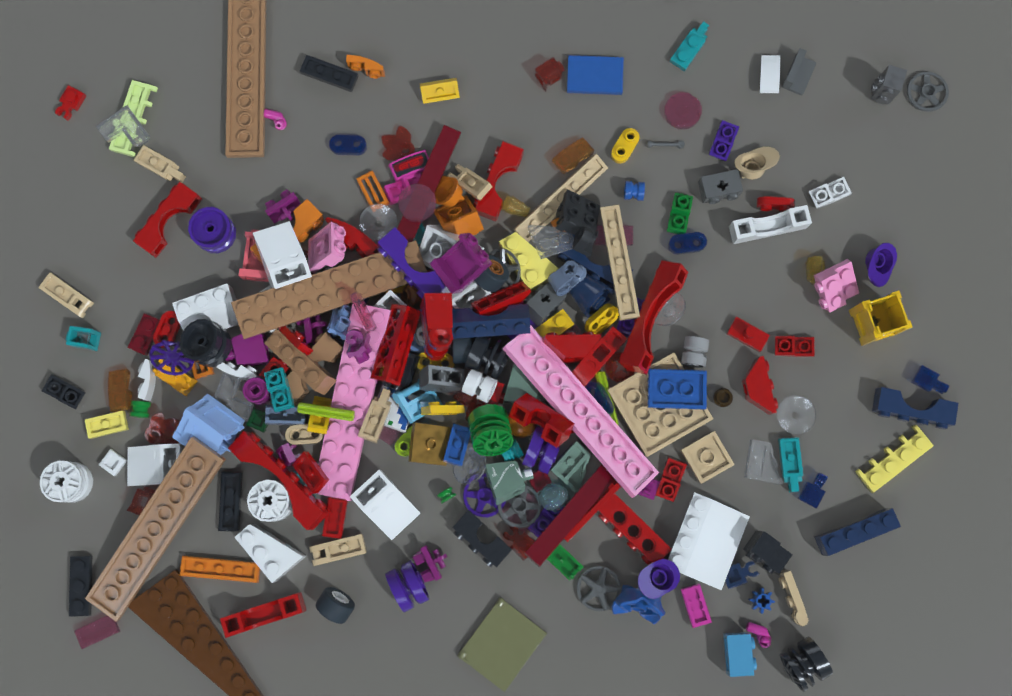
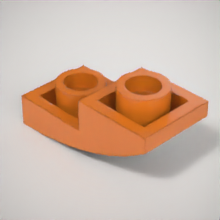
(372, 68)

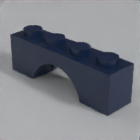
(599, 272)
(509, 322)
(939, 412)
(858, 532)

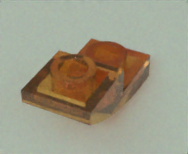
(572, 155)
(118, 390)

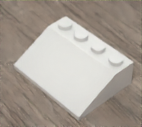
(708, 540)

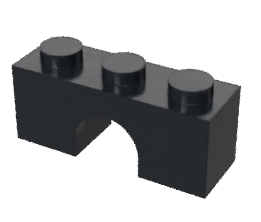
(467, 529)

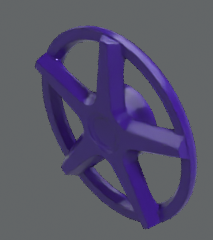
(483, 495)

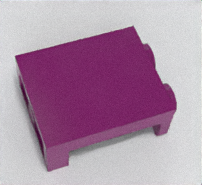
(461, 263)

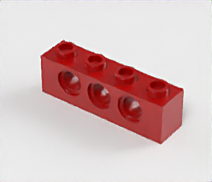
(659, 547)

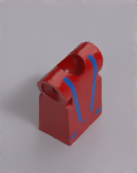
(436, 324)

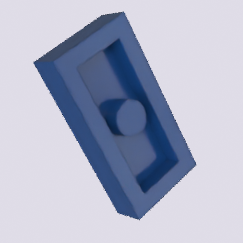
(457, 445)

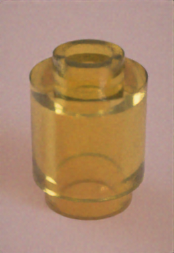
(814, 266)

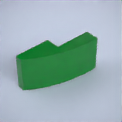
(679, 213)

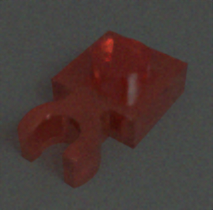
(520, 542)

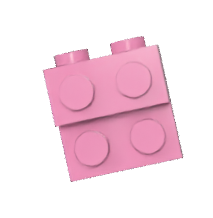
(326, 247)
(836, 285)

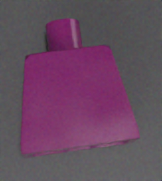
(249, 351)

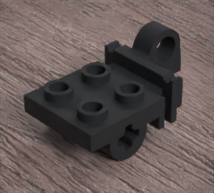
(579, 218)

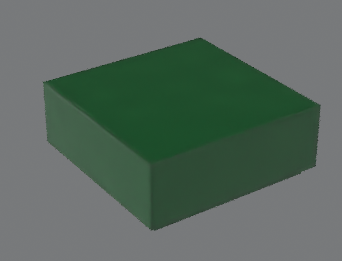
(257, 420)

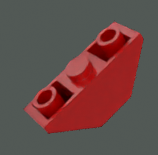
(571, 346)
(759, 387)

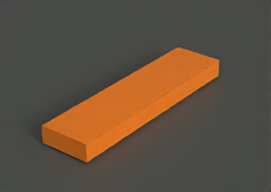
(219, 569)

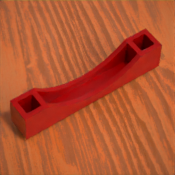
(667, 282)
(305, 506)

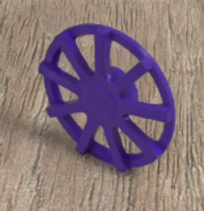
(170, 358)

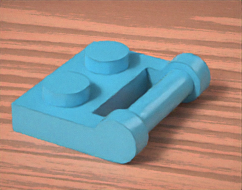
(413, 408)

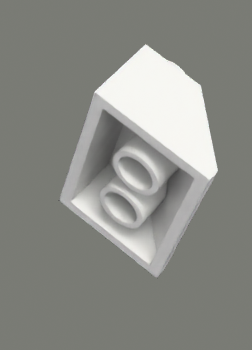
(436, 243)
(209, 305)

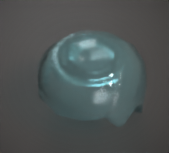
(554, 497)

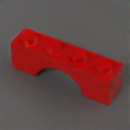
(507, 160)
(152, 234)
(263, 614)

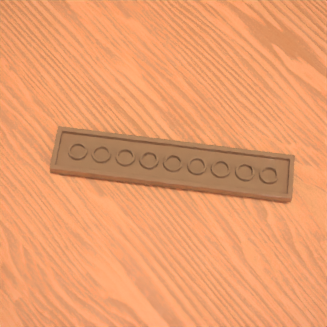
(246, 79)
(322, 292)
(155, 528)

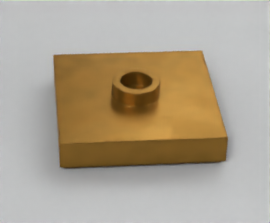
(428, 444)

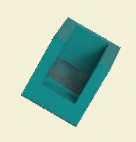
(83, 338)

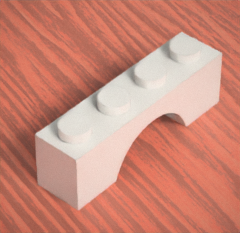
(757, 228)

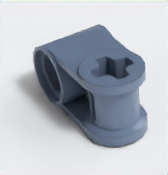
(565, 277)

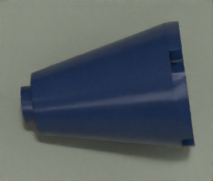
(590, 294)

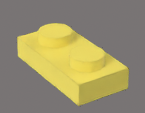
(106, 424)

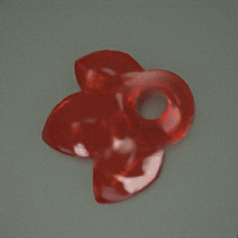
(396, 143)
(164, 428)

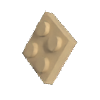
(707, 457)

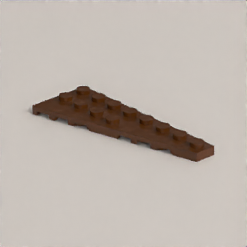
(183, 622)

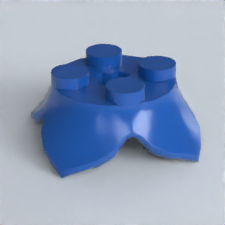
(633, 599)

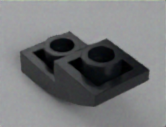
(63, 391)

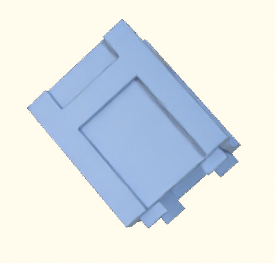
(209, 423)

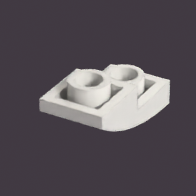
(770, 74)
(830, 192)
(242, 372)
(147, 387)

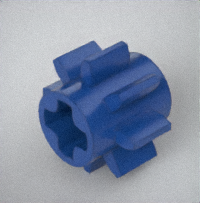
(765, 605)

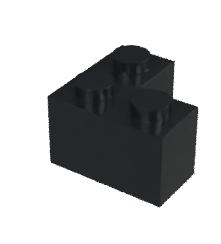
(767, 550)

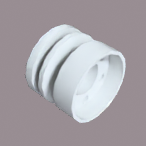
(75, 487)
(281, 503)

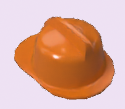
(448, 192)

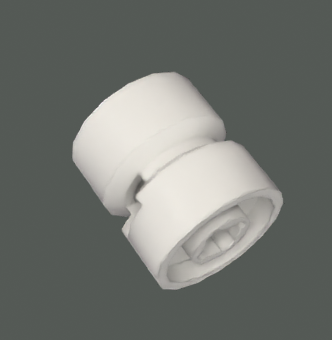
(478, 385)

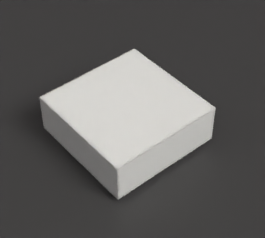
(113, 462)

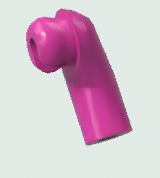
(277, 117)
(761, 632)

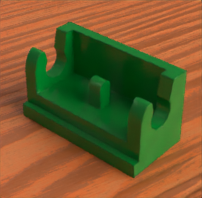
(565, 562)

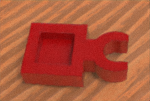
(70, 100)

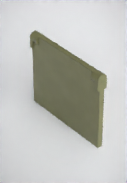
(502, 644)

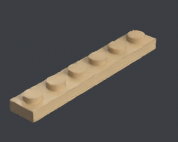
(576, 183)
(619, 262)

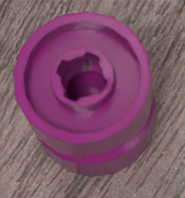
(256, 391)

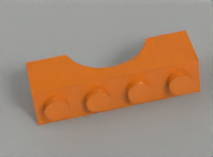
(306, 220)

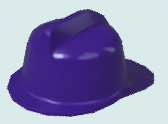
(880, 263)
(658, 578)

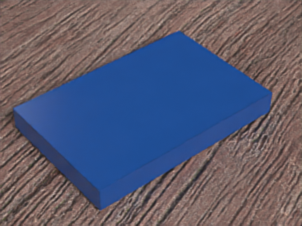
(595, 75)
(677, 389)

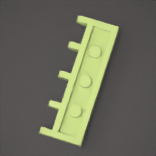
(137, 101)

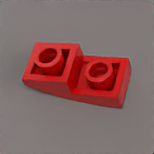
(794, 346)
(671, 479)

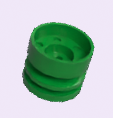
(490, 430)

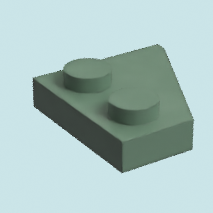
(572, 466)

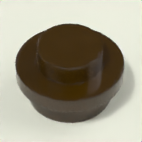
(723, 397)

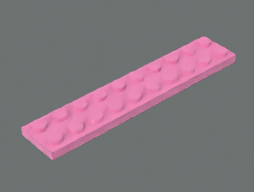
(353, 392)
(575, 403)

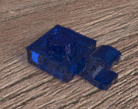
(927, 379)
(812, 493)

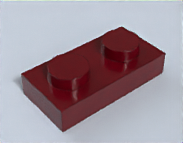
(143, 336)

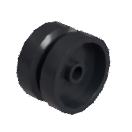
(205, 343)

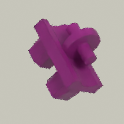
(283, 208)
(313, 328)
(358, 345)
(425, 555)

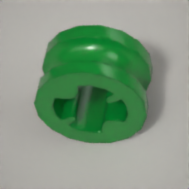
(446, 495)

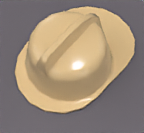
(754, 163)

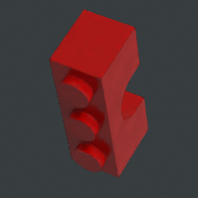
(530, 410)

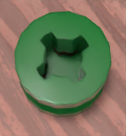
(140, 409)

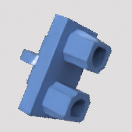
(339, 321)

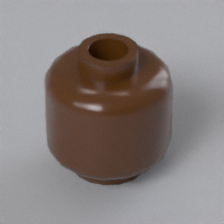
(410, 297)

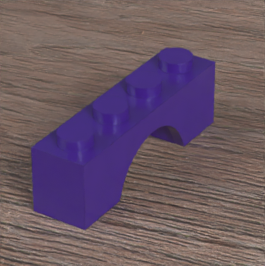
(394, 247)

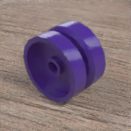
(212, 230)
(542, 449)
(406, 587)

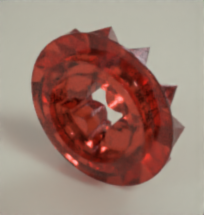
(611, 367)

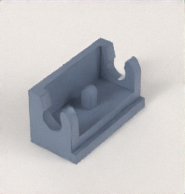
(285, 417)

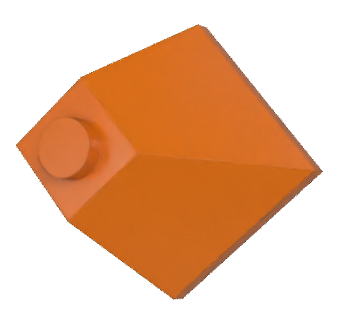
(459, 218)

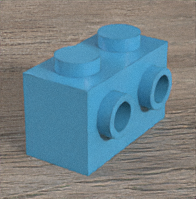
(739, 654)

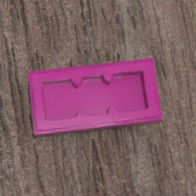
(695, 605)

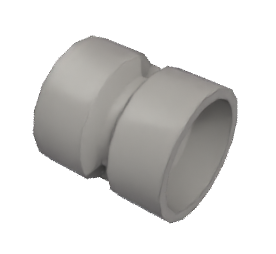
(695, 351)

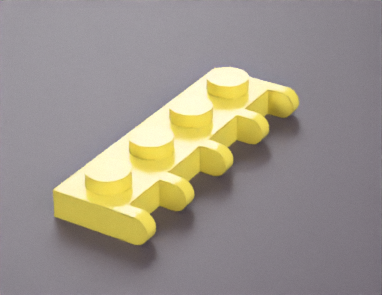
(895, 460)

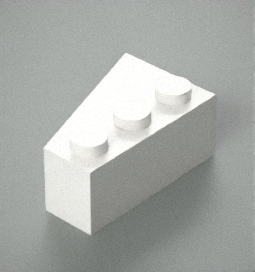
(269, 552)

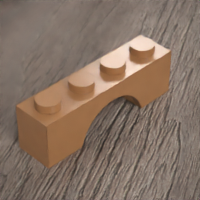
(326, 349)
(300, 363)

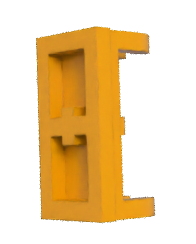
(182, 383)

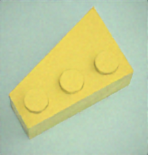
(533, 270)

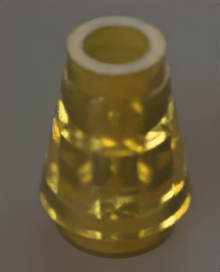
(514, 206)

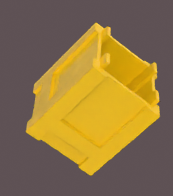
(888, 312)

